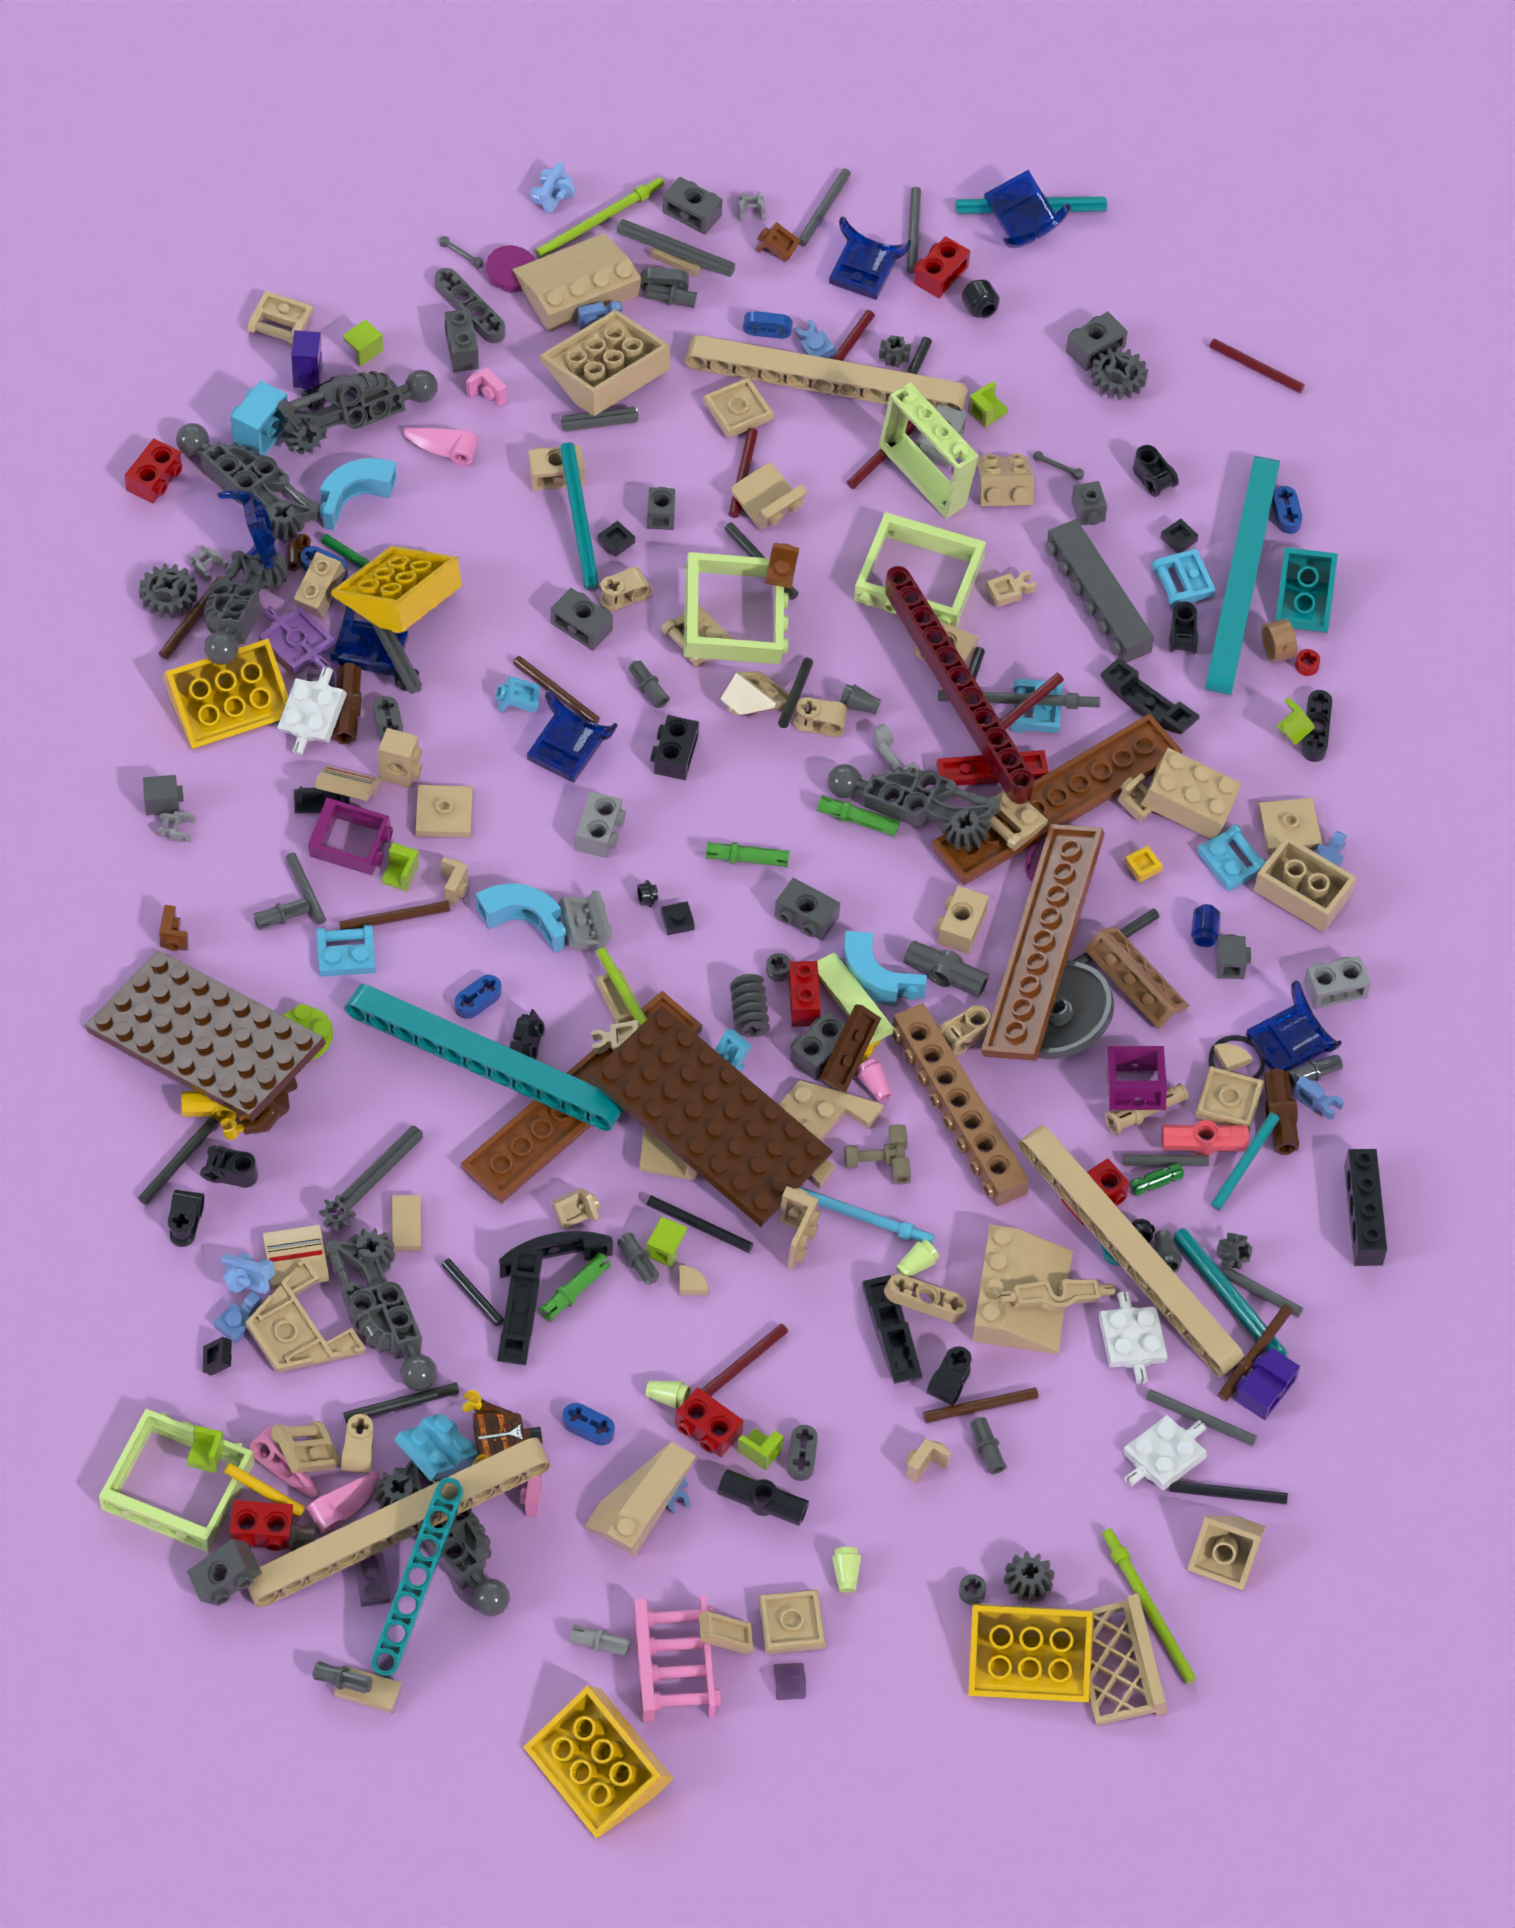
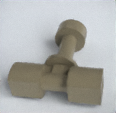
(892, 1154)

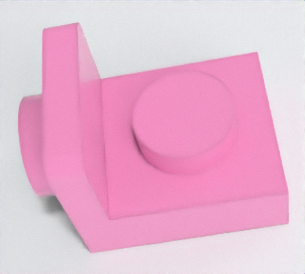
(489, 385)
(531, 1495)

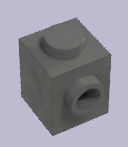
(1089, 503)
(162, 794)
(1231, 957)

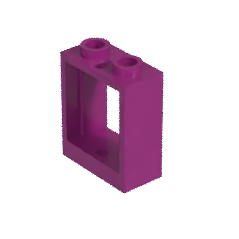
(339, 810)
(1123, 1093)

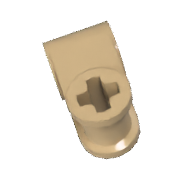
(626, 587)
(822, 717)
(962, 1033)
(358, 1448)

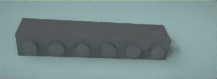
(1099, 591)

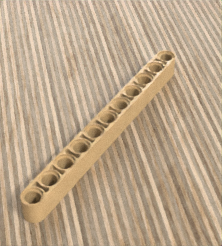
(815, 372)
(1131, 1250)
(395, 1523)

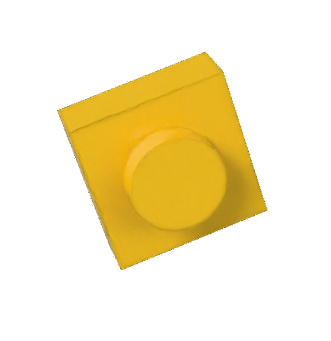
(1143, 864)

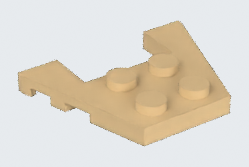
(821, 1109)
(288, 1333)

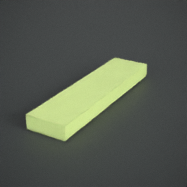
(848, 992)

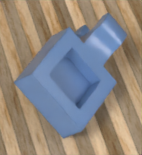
(1332, 851)
(1313, 1096)
(233, 1319)

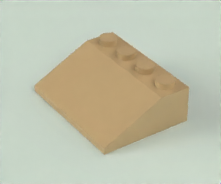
(577, 277)
(607, 361)
(1016, 1259)

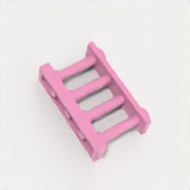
(649, 1673)

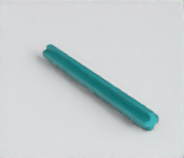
(1077, 204)
(579, 516)
(1224, 1287)

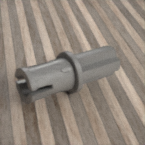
(599, 1640)

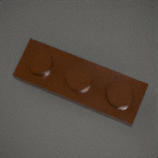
(850, 1048)

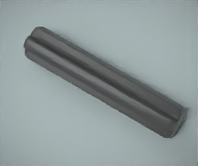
(604, 418)

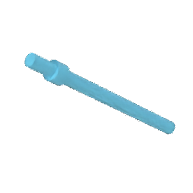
(904, 1230)

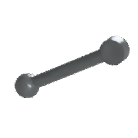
(445, 242)
(1077, 473)

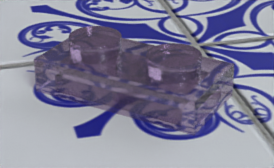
(372, 1580)

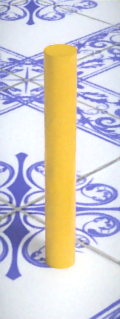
(262, 1488)

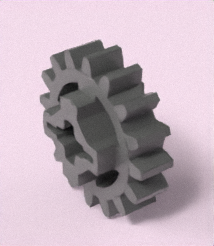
(1119, 373)
(165, 590)

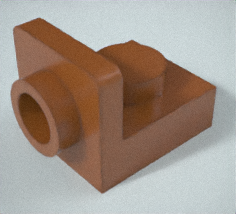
(778, 241)
(782, 565)
(170, 933)

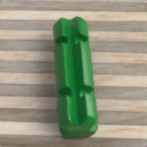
(1156, 1179)

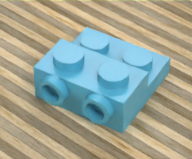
(437, 1447)

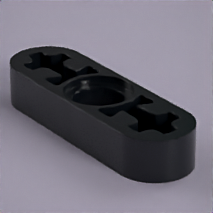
(1323, 717)

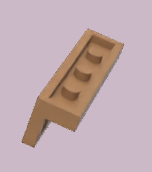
(1136, 976)

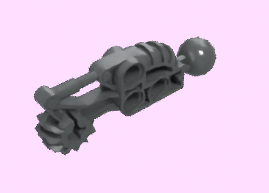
(307, 428)
(248, 471)
(236, 605)
(961, 825)
(372, 1258)
(465, 1538)

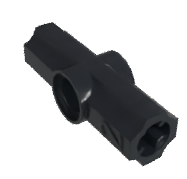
(780, 1503)

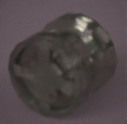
(301, 1535)

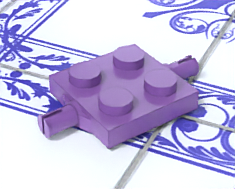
(297, 639)

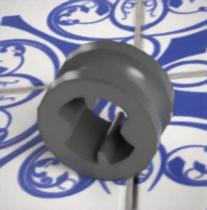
(773, 960)
(968, 1598)

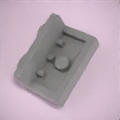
(585, 921)

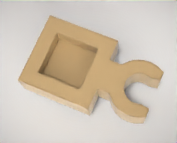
(1008, 590)
(615, 1037)

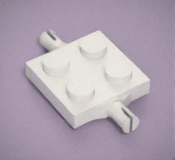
(312, 710)
(1132, 1337)
(1165, 1452)

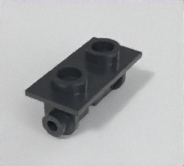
(313, 799)
(528, 1030)

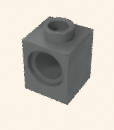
(658, 516)

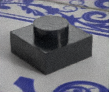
(1179, 536)
(616, 538)
(677, 918)
(217, 1356)

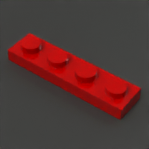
(975, 769)

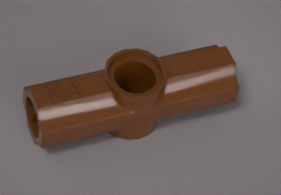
(350, 681)
(1285, 1107)

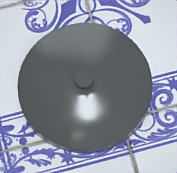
(1079, 1012)

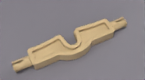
(1042, 1295)

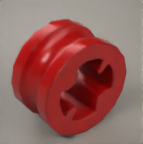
(1312, 657)

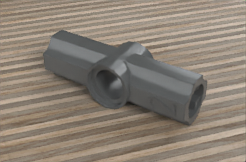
(946, 968)

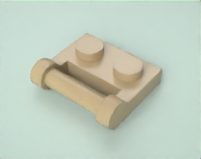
(282, 311)
(706, 628)
(1021, 817)
(306, 1454)

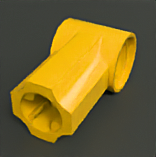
(198, 1105)

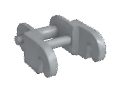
(760, 204)
(213, 556)
(175, 818)

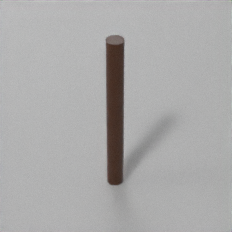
(185, 626)
(559, 692)
(397, 915)
(1257, 1349)
(980, 1405)

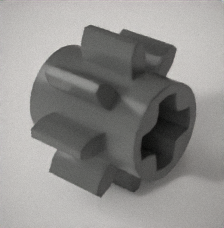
(894, 351)
(343, 1219)
(1234, 1250)

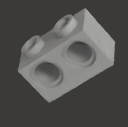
(595, 823)
(1338, 987)

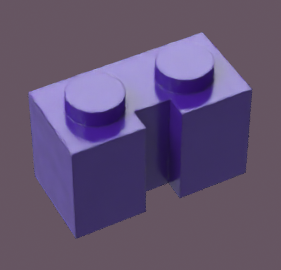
(306, 359)
(1267, 1384)

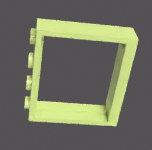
(911, 404)
(929, 538)
(731, 648)
(156, 1519)

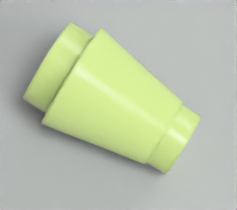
(918, 1259)
(668, 1392)
(846, 1567)

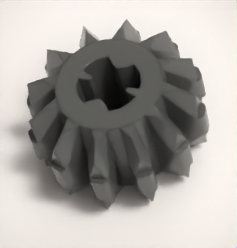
(1018, 1581)

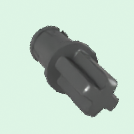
(670, 295)
(649, 684)
(280, 913)
(1315, 1070)
(638, 1258)
(988, 1445)
(342, 1677)

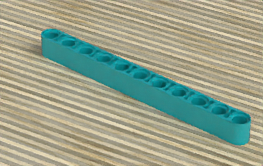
(1242, 575)
(483, 1057)

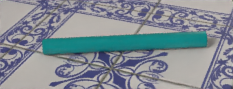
(1245, 1161)

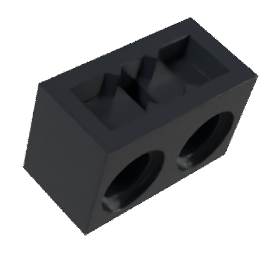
(679, 748)

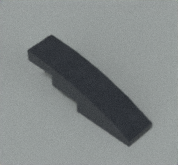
(892, 1332)

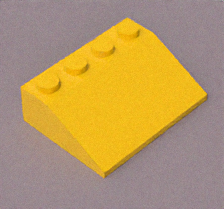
(400, 586)
(227, 698)
(1031, 1652)
(597, 1761)

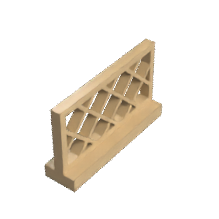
(1145, 1663)

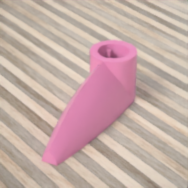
(451, 443)
(272, 1457)
(337, 1506)

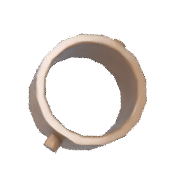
(1279, 640)

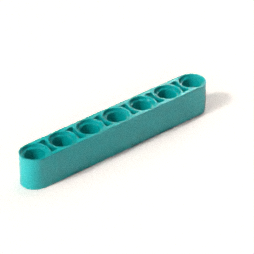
(417, 1592)

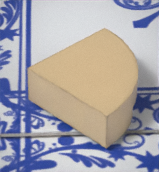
(1232, 1056)
(692, 1281)

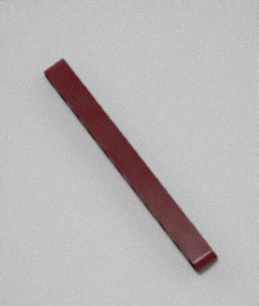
(966, 695)

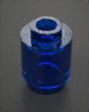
(1205, 925)

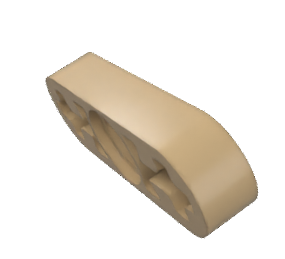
(909, 1285)

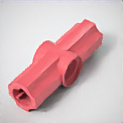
(1188, 1137)

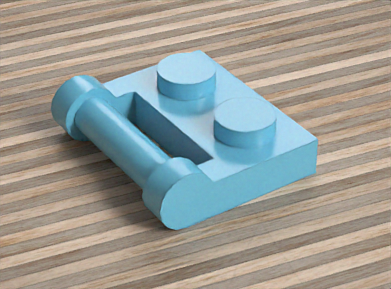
(1191, 574)
(1045, 717)
(1225, 862)
(346, 958)

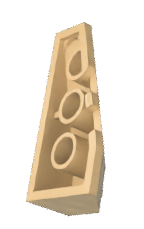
(636, 1504)

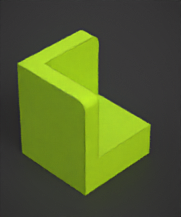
(365, 341)
(986, 406)
(1296, 724)
(401, 866)
(665, 1241)
(761, 1448)
(206, 1449)

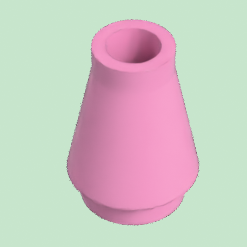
(874, 1079)

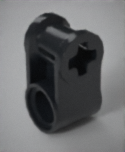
(1155, 472)
(1184, 632)
(226, 1166)
(185, 1216)
(949, 1379)

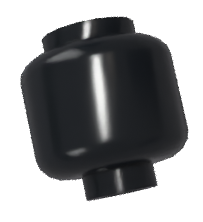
(980, 298)

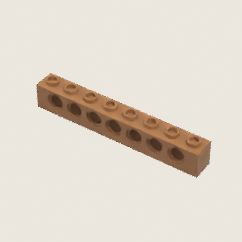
(919, 1023)

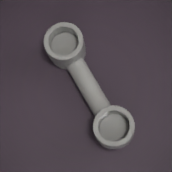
(883, 738)

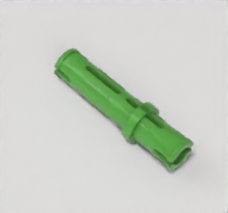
(847, 812)
(747, 854)
(566, 1294)

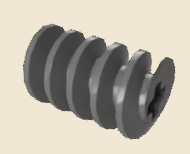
(749, 1005)

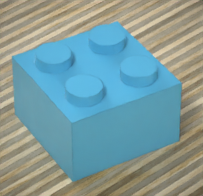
(258, 419)

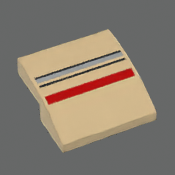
(348, 782)
(290, 1246)

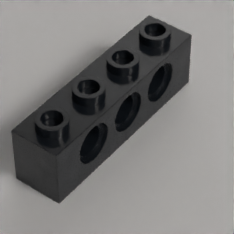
(1365, 1207)

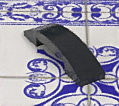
(1144, 700)
(562, 1244)
(520, 1306)

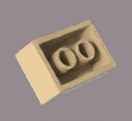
(1191, 794)
(1305, 884)

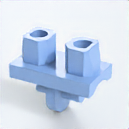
(555, 188)
(245, 1273)

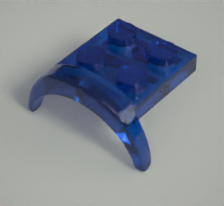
(1023, 210)
(864, 262)
(258, 523)
(361, 645)
(567, 741)
(1291, 1035)

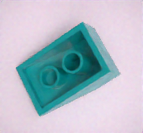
(1307, 589)

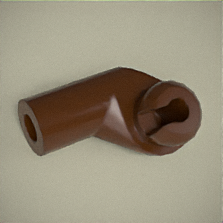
(294, 550)

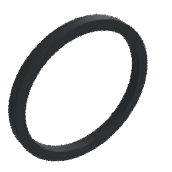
(1236, 1038)

